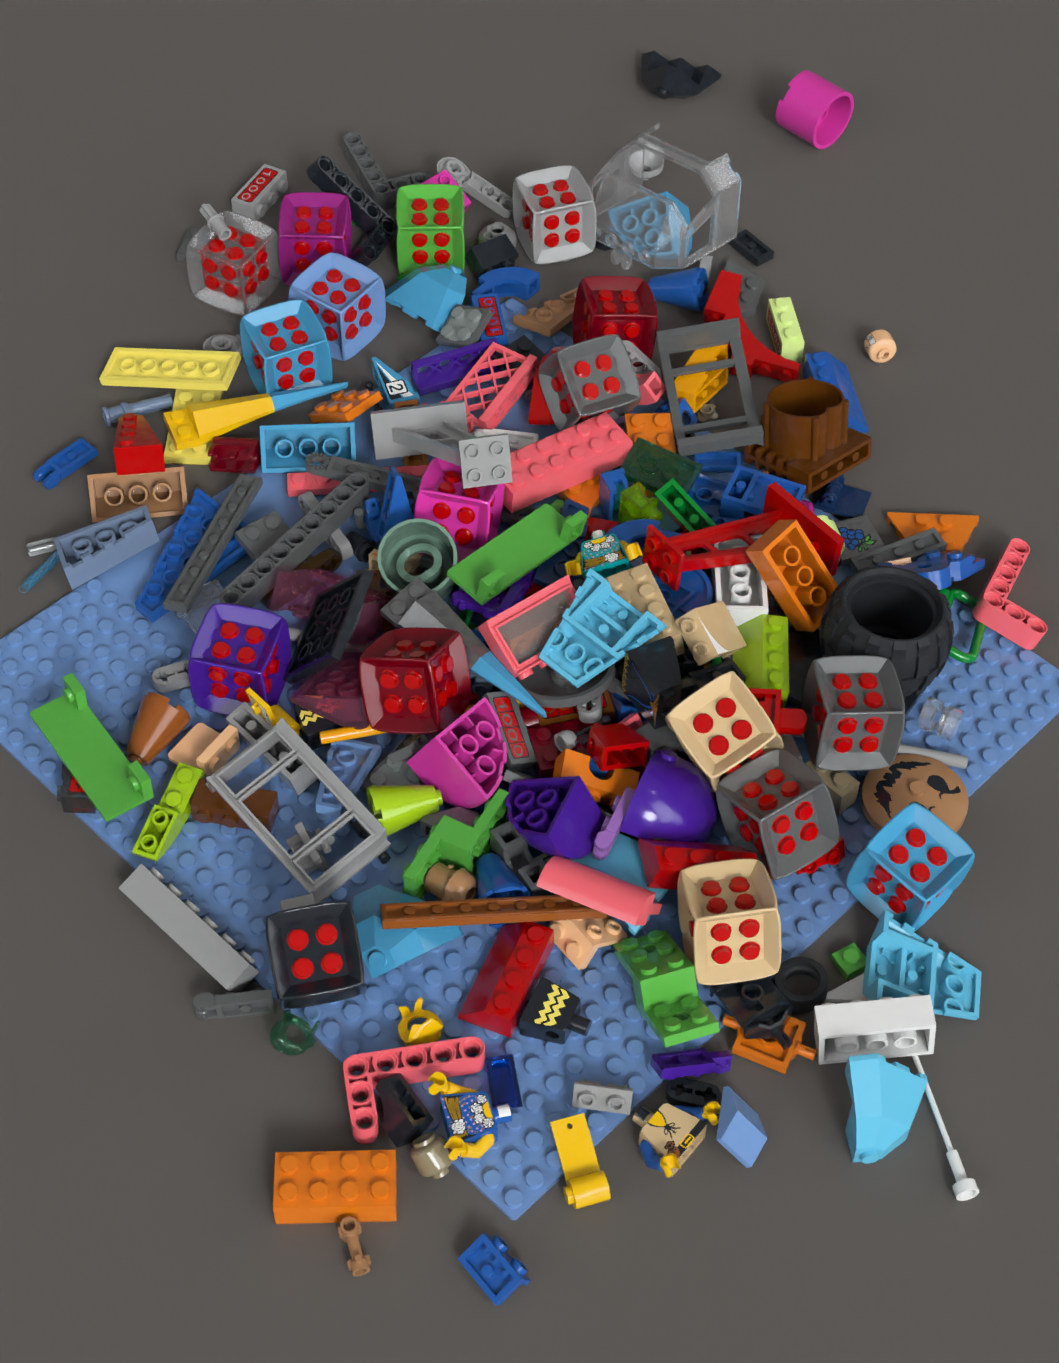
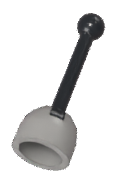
(567, 738)

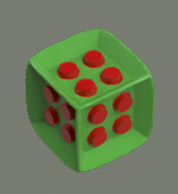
(430, 226)

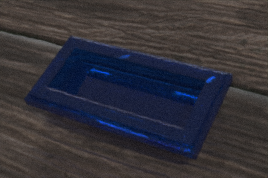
(503, 1081)

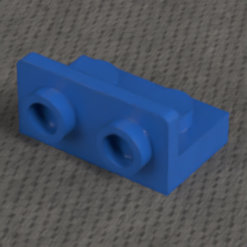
(493, 1267)

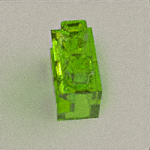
(637, 506)

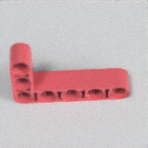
(1000, 613)
(399, 1060)

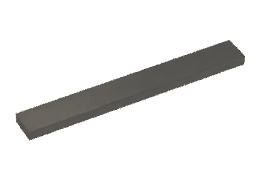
(213, 544)

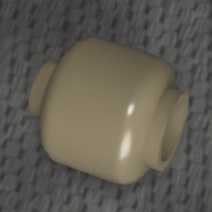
(430, 1155)

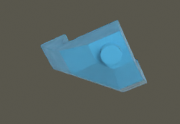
(429, 293)
(391, 948)

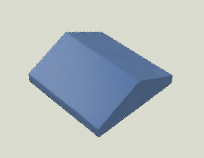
(740, 1128)

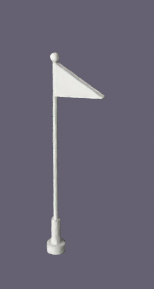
(965, 1187)

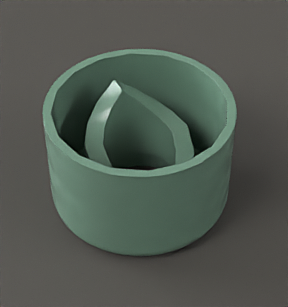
(417, 537)

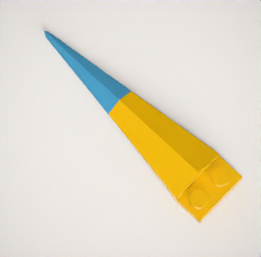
(211, 419)

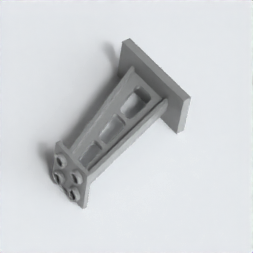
(444, 434)

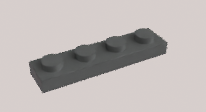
(912, 546)

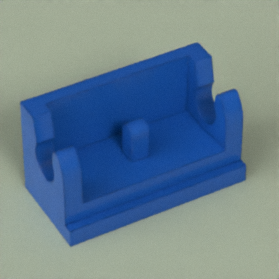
(611, 486)

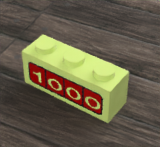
(785, 329)

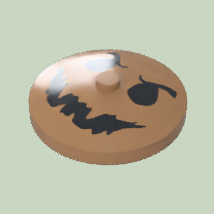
(914, 780)

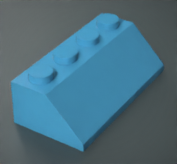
(286, 446)

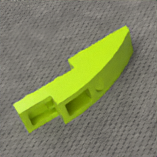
(170, 815)

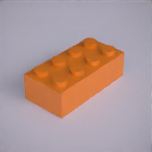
(793, 573)
(335, 1186)

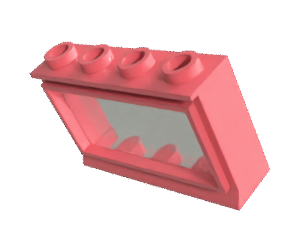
(524, 629)

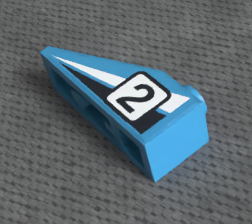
(391, 384)

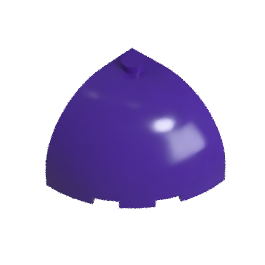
(671, 802)
(555, 815)

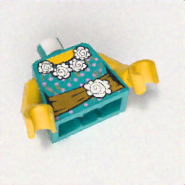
(604, 555)

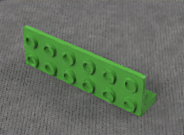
(516, 552)
(91, 753)

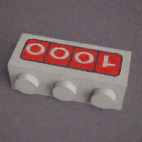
(260, 192)

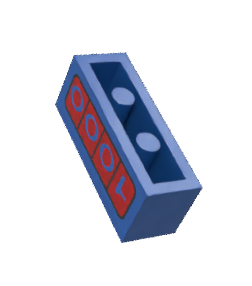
(496, 325)

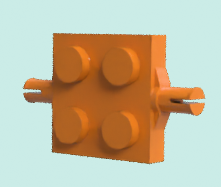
(768, 1050)

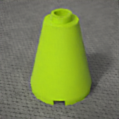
(402, 804)

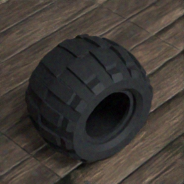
(894, 605)

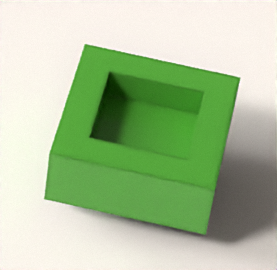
(849, 961)

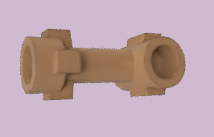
(349, 1233)

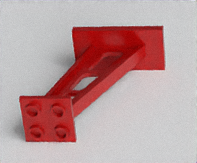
(668, 560)

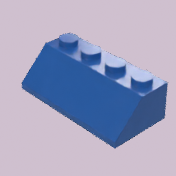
(829, 369)

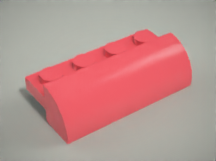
(598, 890)

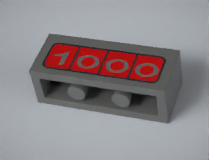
(513, 731)

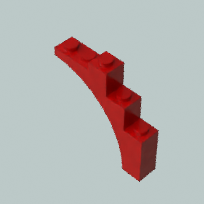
(759, 359)

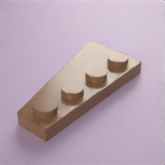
(551, 317)

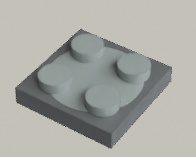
(464, 326)
(391, 774)

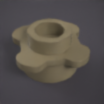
(707, 413)

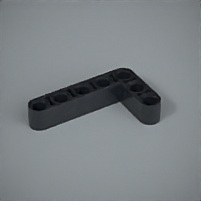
(364, 210)

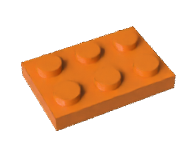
(344, 406)

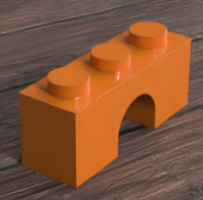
(603, 791)

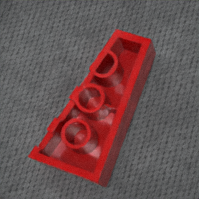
(137, 447)

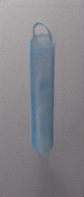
(48, 569)

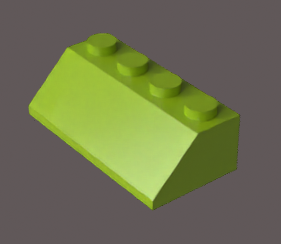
(766, 654)

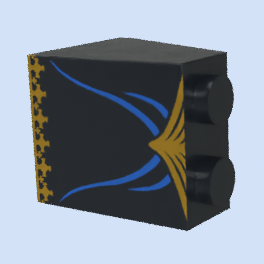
(653, 680)

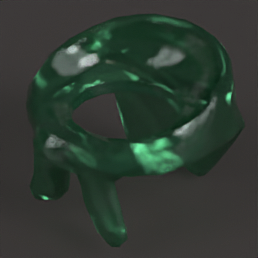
(282, 1043)

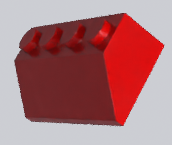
(665, 859)
(508, 977)

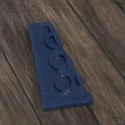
(554, 567)

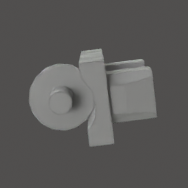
(315, 858)

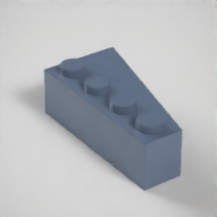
(104, 544)

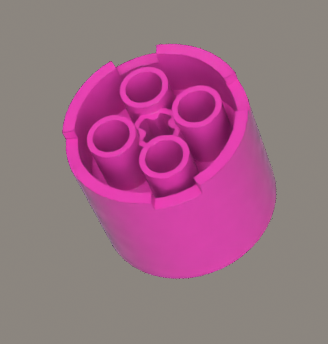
(815, 109)

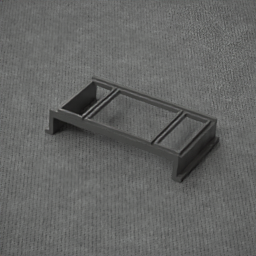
(700, 337)

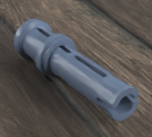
(143, 407)

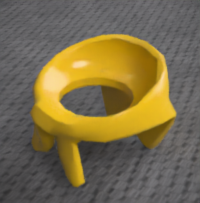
(422, 1033)

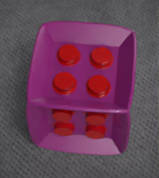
(310, 228)

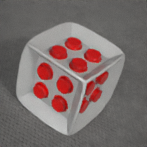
(554, 214)

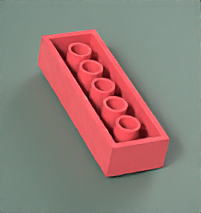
(565, 460)

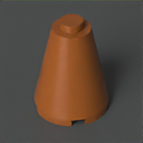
(154, 728)

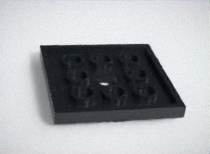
(329, 626)

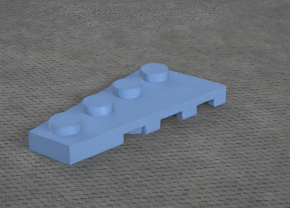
(351, 764)

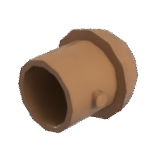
(450, 883)

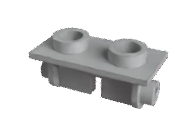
(602, 1098)

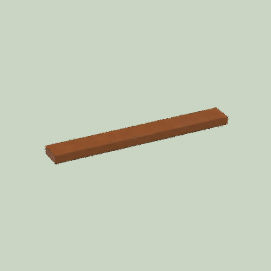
(483, 911)

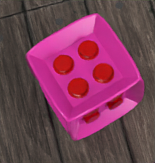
(466, 513)

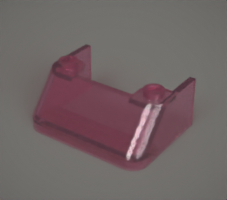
(298, 589)

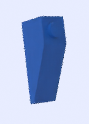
(395, 504)

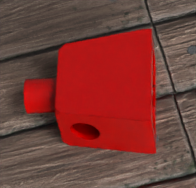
(616, 746)

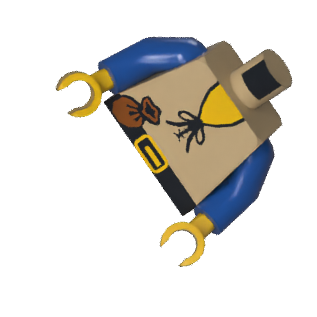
(673, 1134)

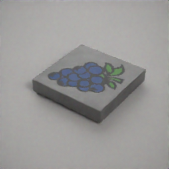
(858, 537)

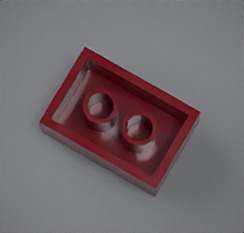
(545, 748)

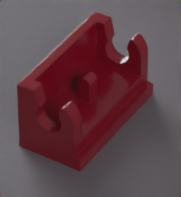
(235, 455)

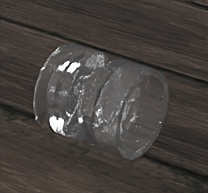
(948, 723)

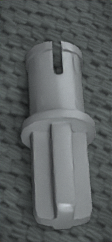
(215, 221)

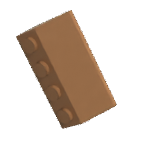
(160, 491)

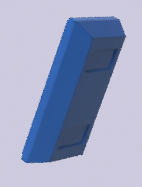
(718, 461)

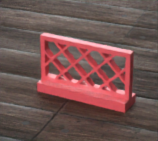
(509, 392)

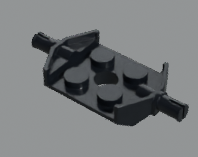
(758, 1016)

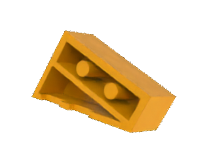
(702, 386)

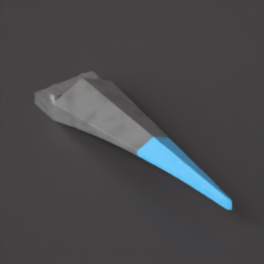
(425, 608)

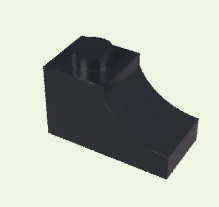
(403, 1111)

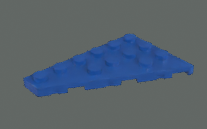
(179, 550)

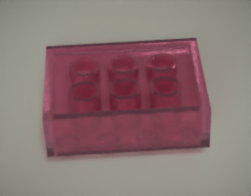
(335, 693)

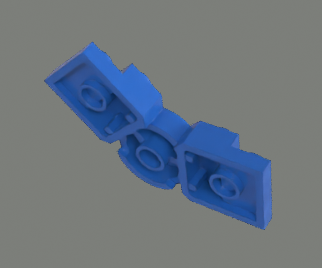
(944, 567)

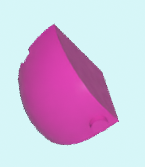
(465, 758)

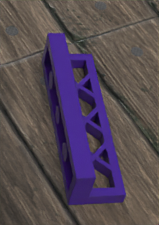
(449, 375)

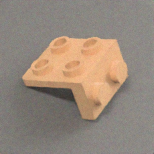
(206, 748)
(583, 937)

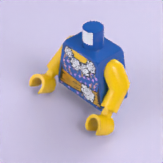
(467, 1118)

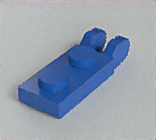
(65, 463)

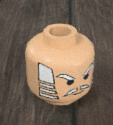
(880, 344)

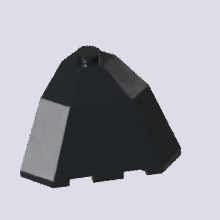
(675, 77)

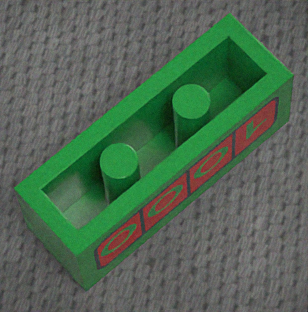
(682, 508)

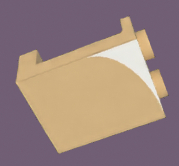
(710, 632)

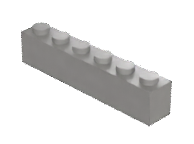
(189, 930)

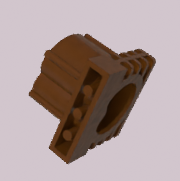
(808, 434)

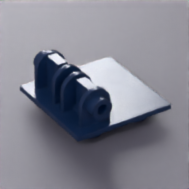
(842, 499)

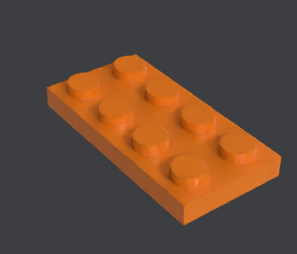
(653, 428)

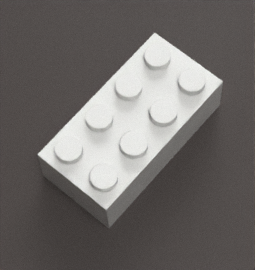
(739, 586)
(876, 1026)

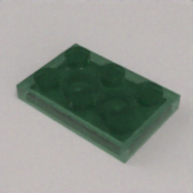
(657, 466)

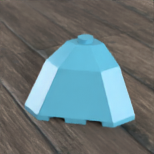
(882, 1105)

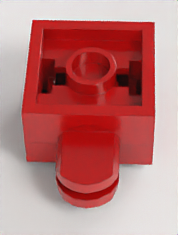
(785, 720)

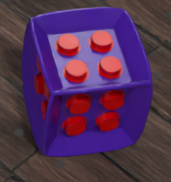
(238, 651)

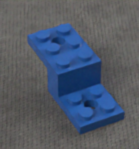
(741, 495)

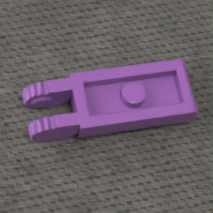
(610, 829)

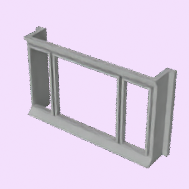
(345, 867)

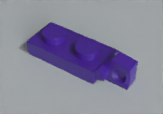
(690, 1063)

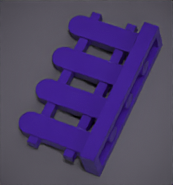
(498, 604)

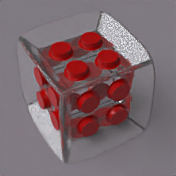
(236, 271)

